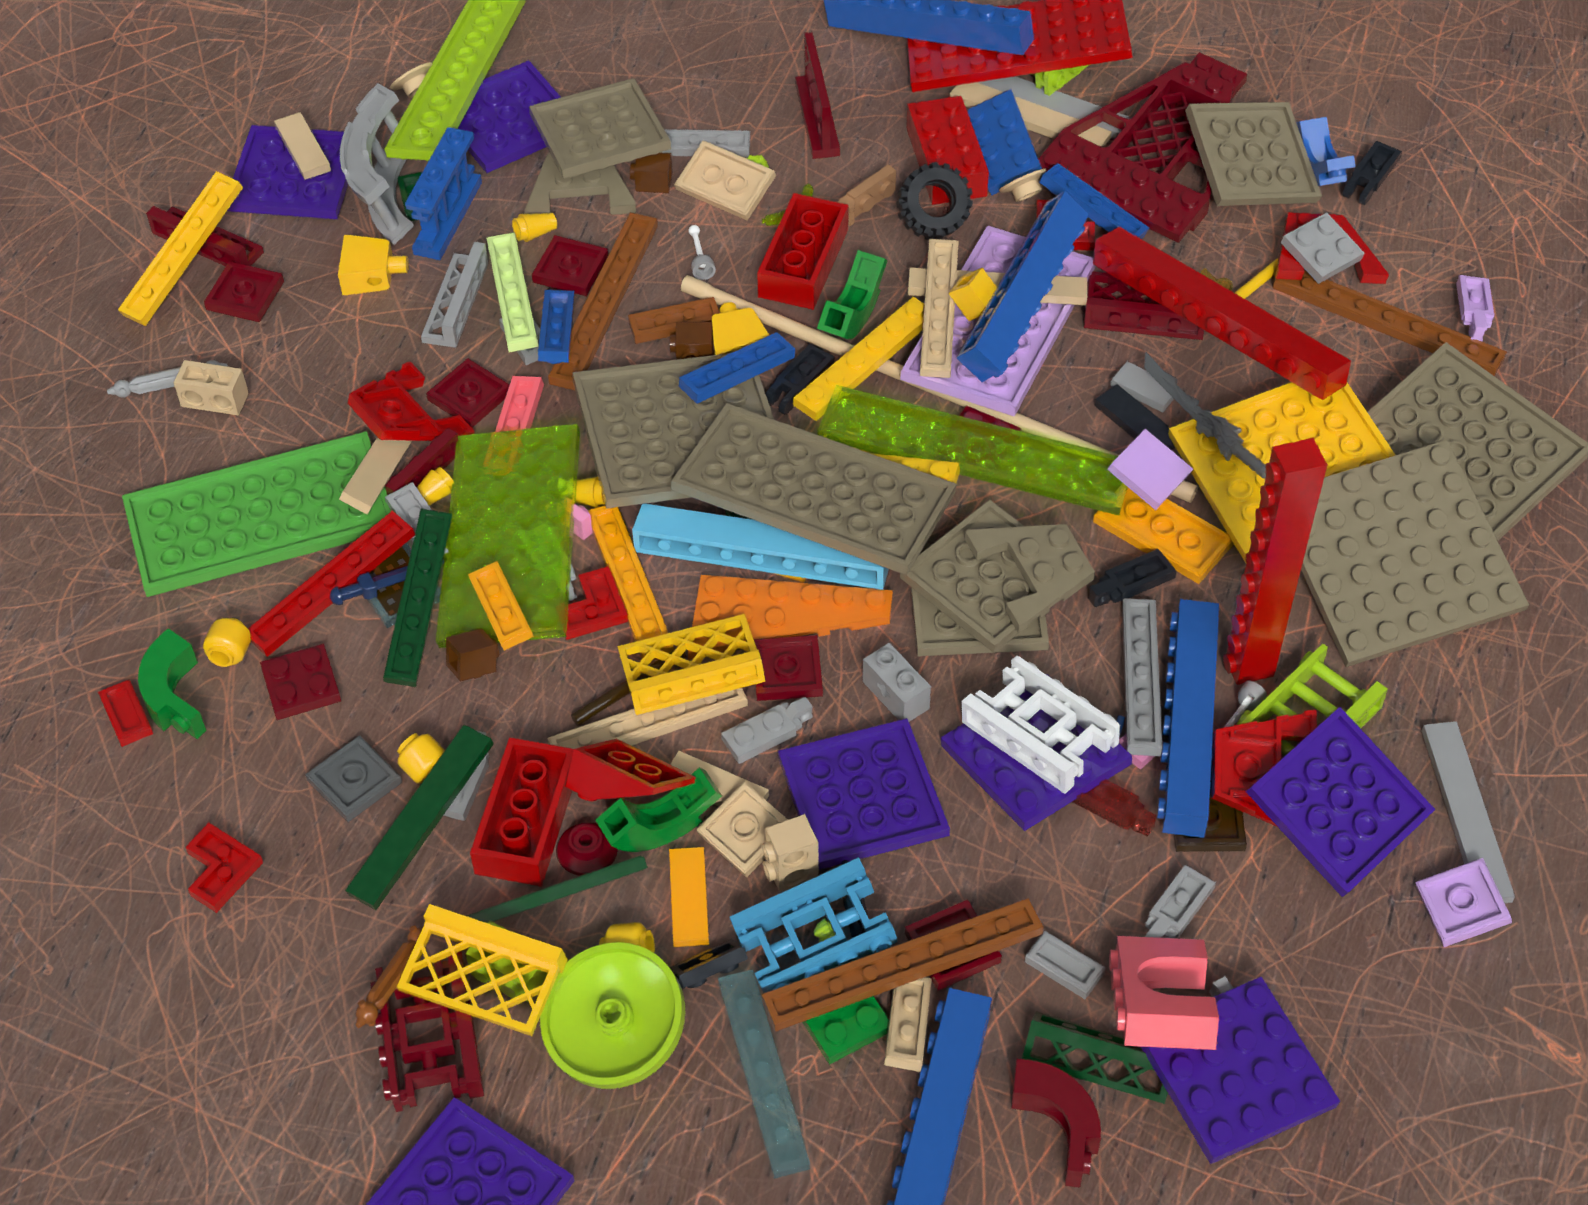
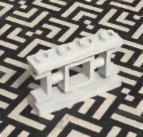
(1028, 743)

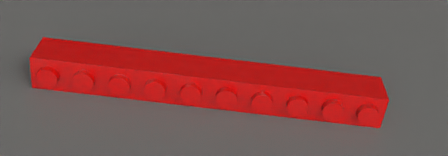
(1222, 313)
(1274, 559)

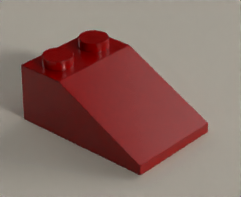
(621, 771)

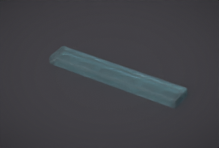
(764, 1074)

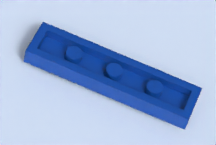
(1100, 208)
(556, 326)
(736, 367)

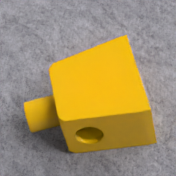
(368, 265)
(735, 328)

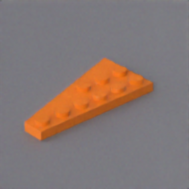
(787, 608)

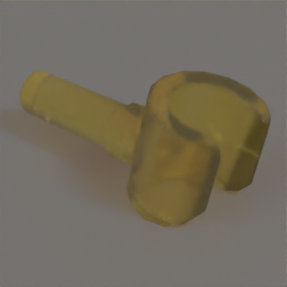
(1222, 281)

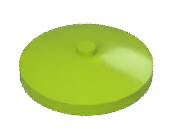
(613, 1015)

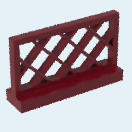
(816, 105)
(1134, 316)

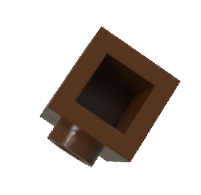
(652, 173)
(692, 340)
(471, 654)

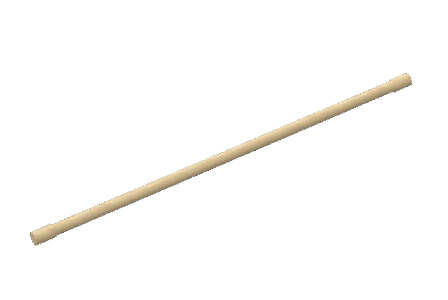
(703, 290)

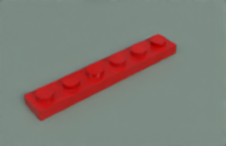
(343, 570)

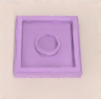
(1150, 469)
(1463, 902)

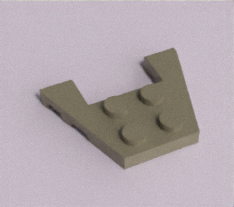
(596, 182)
(1047, 560)

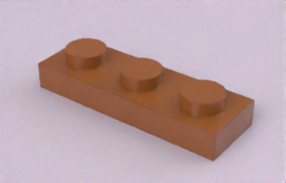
(662, 321)

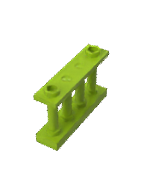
(1364, 706)

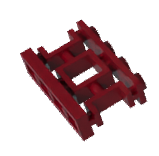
(455, 1026)

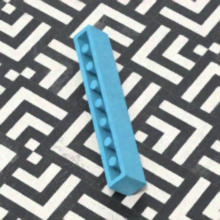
(747, 546)

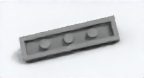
(462, 299)

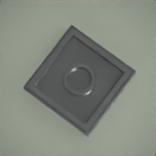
(353, 778)

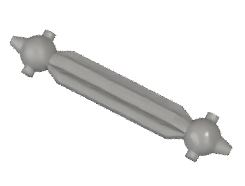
(149, 382)

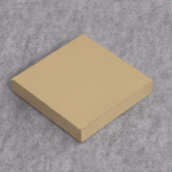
(739, 828)

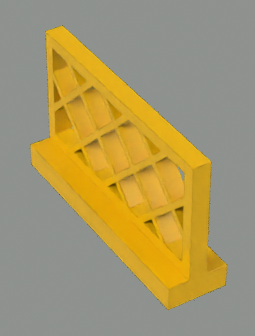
(695, 679)
(500, 944)

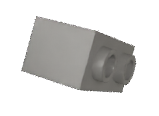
(896, 683)

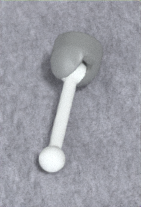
(703, 261)
(1249, 698)

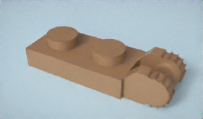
(870, 192)

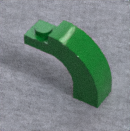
(854, 306)
(158, 675)
(657, 823)

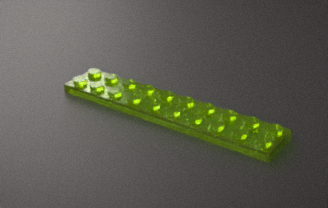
(980, 448)

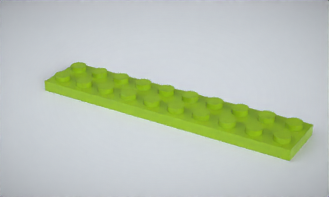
(453, 77)

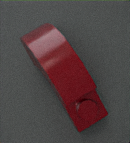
(1059, 1096)

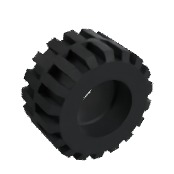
(951, 183)

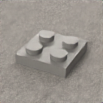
(1322, 248)

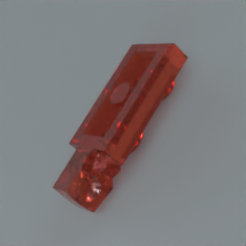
(1117, 807)

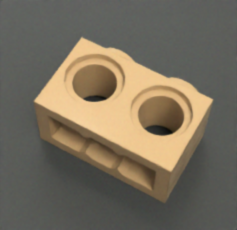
(211, 387)
(790, 853)

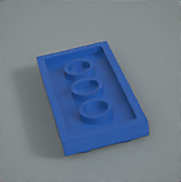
(1003, 140)

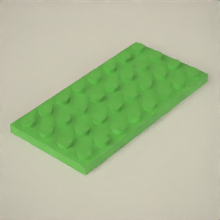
(248, 515)

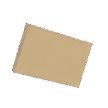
(725, 180)

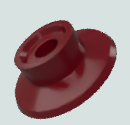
(584, 859)

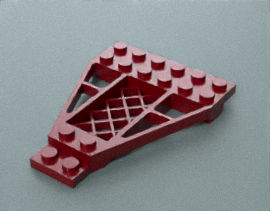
(1149, 195)

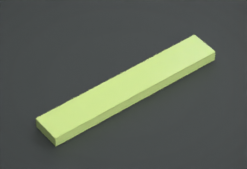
(512, 292)

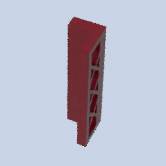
(220, 245)

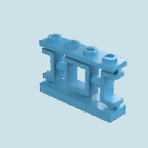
(803, 905)

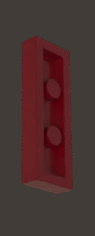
(437, 454)

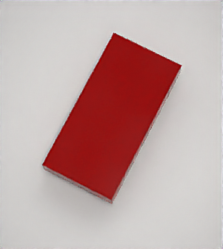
(125, 713)

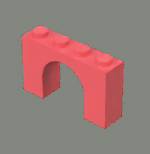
(1156, 1017)

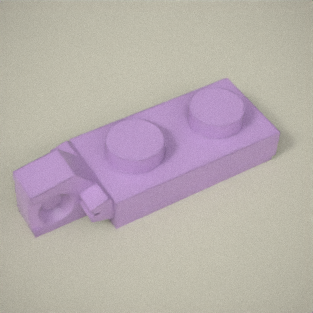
(1475, 304)

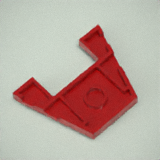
(1368, 269)
(395, 414)
(1248, 752)

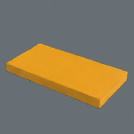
(1181, 536)

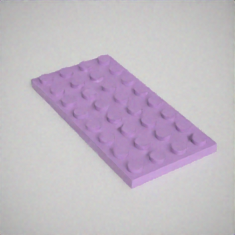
(1005, 393)

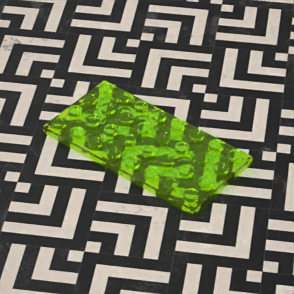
(515, 508)

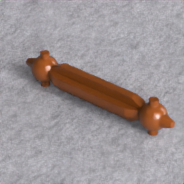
(387, 983)

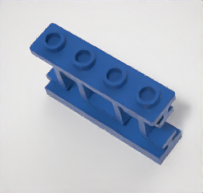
(443, 193)

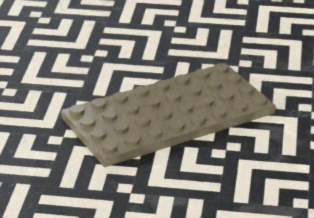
(815, 488)

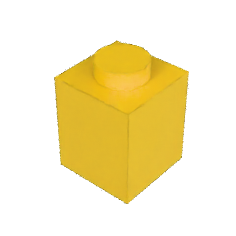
(973, 293)

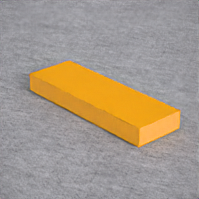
(500, 605)
(688, 897)

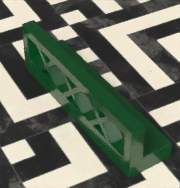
(1093, 1042)

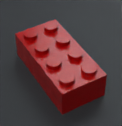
(944, 134)
(803, 251)
(523, 813)

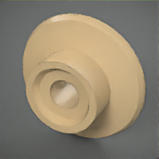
(411, 79)
(1024, 186)

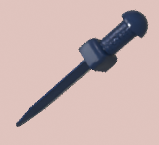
(367, 586)

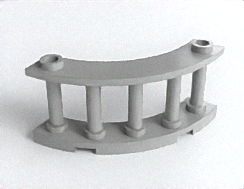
(374, 184)

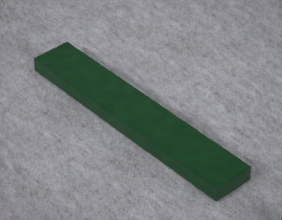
(417, 598)
(419, 817)
(561, 890)

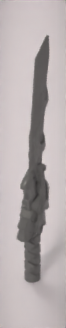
(1214, 426)

